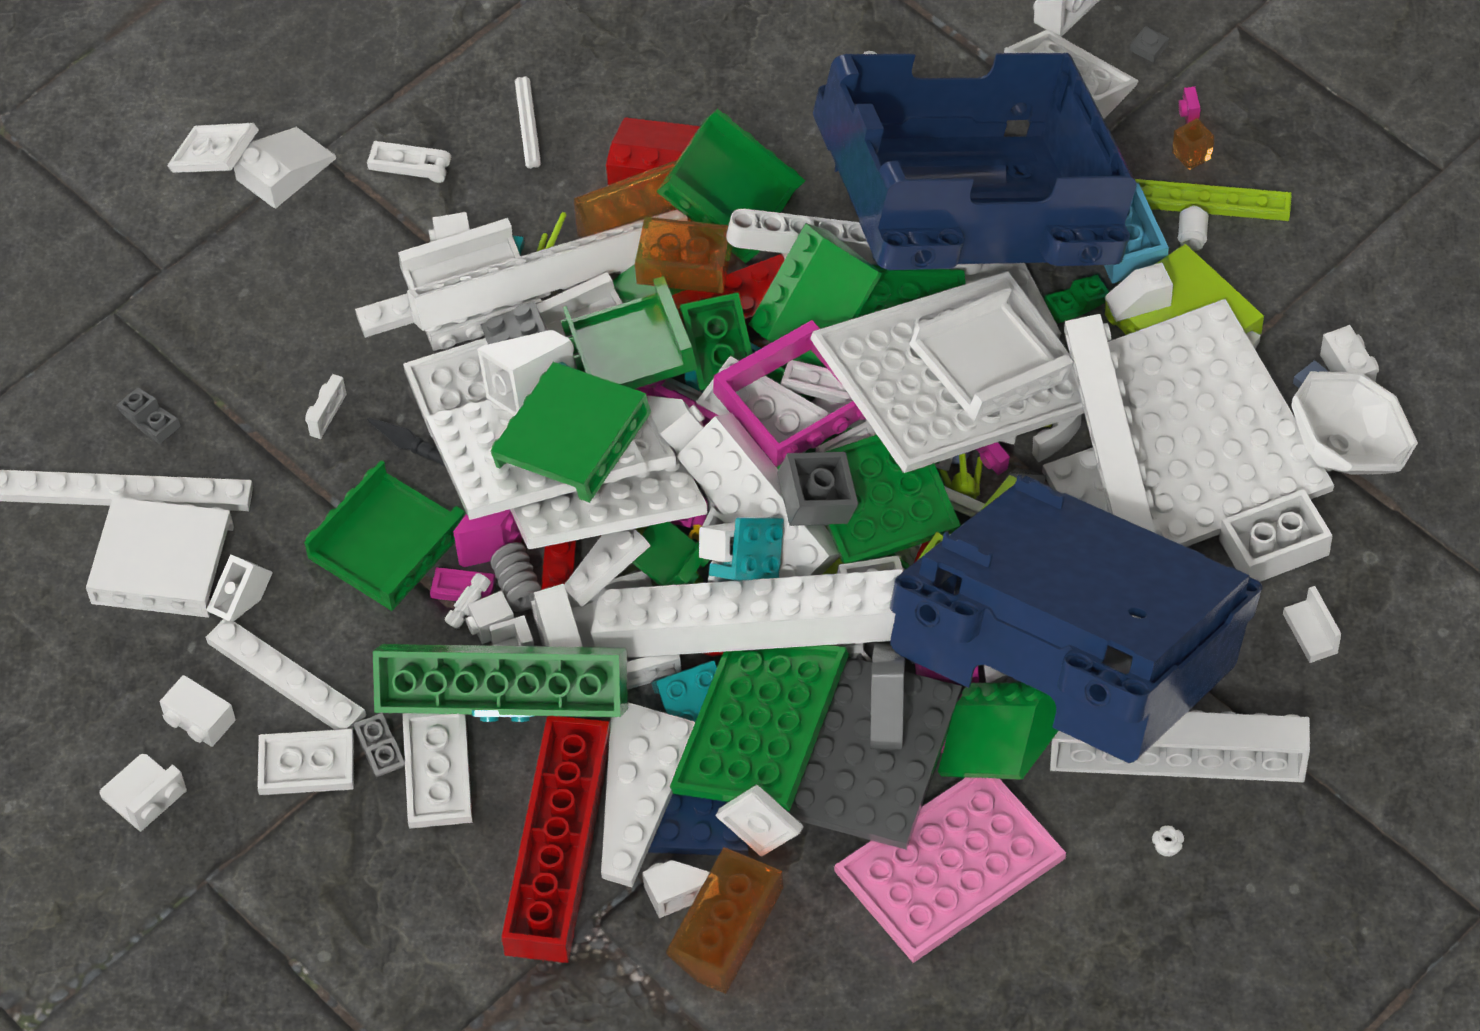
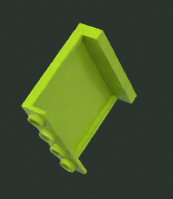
(1193, 287)

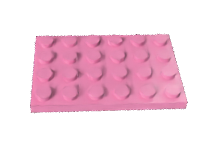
(961, 861)

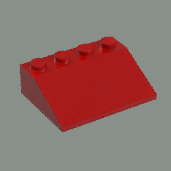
(645, 146)

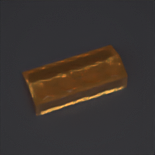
(622, 202)
(725, 919)

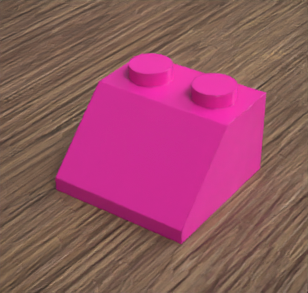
(482, 537)

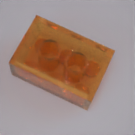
(684, 253)

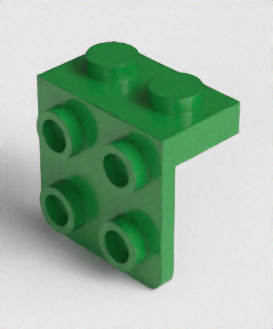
(671, 557)

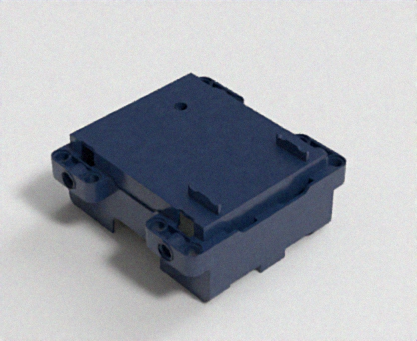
(942, 179)
(1045, 589)

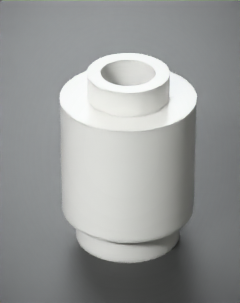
(1193, 227)

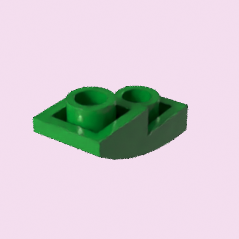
(1079, 299)

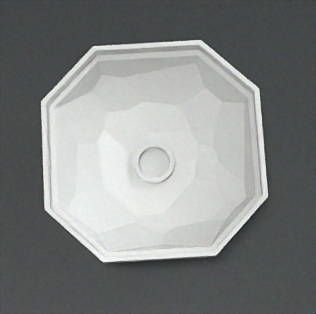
(1352, 424)

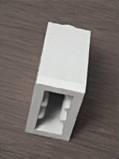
(556, 618)

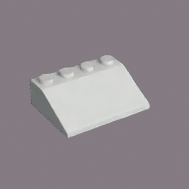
(1103, 80)

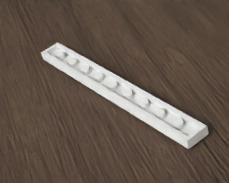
(101, 488)

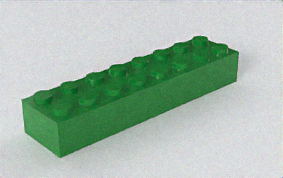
(500, 679)

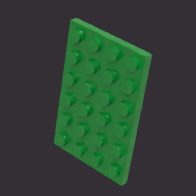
(759, 722)

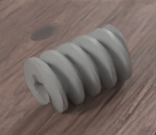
(515, 576)

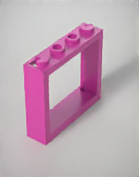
(760, 364)

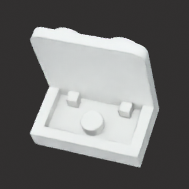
(143, 791)

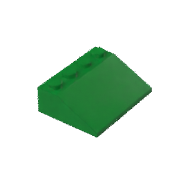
(817, 283)
(997, 731)

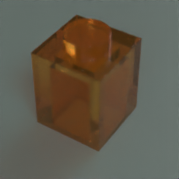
(1193, 144)

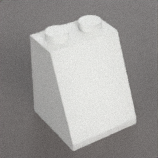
(515, 365)

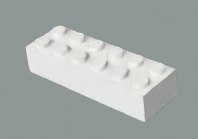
(747, 485)

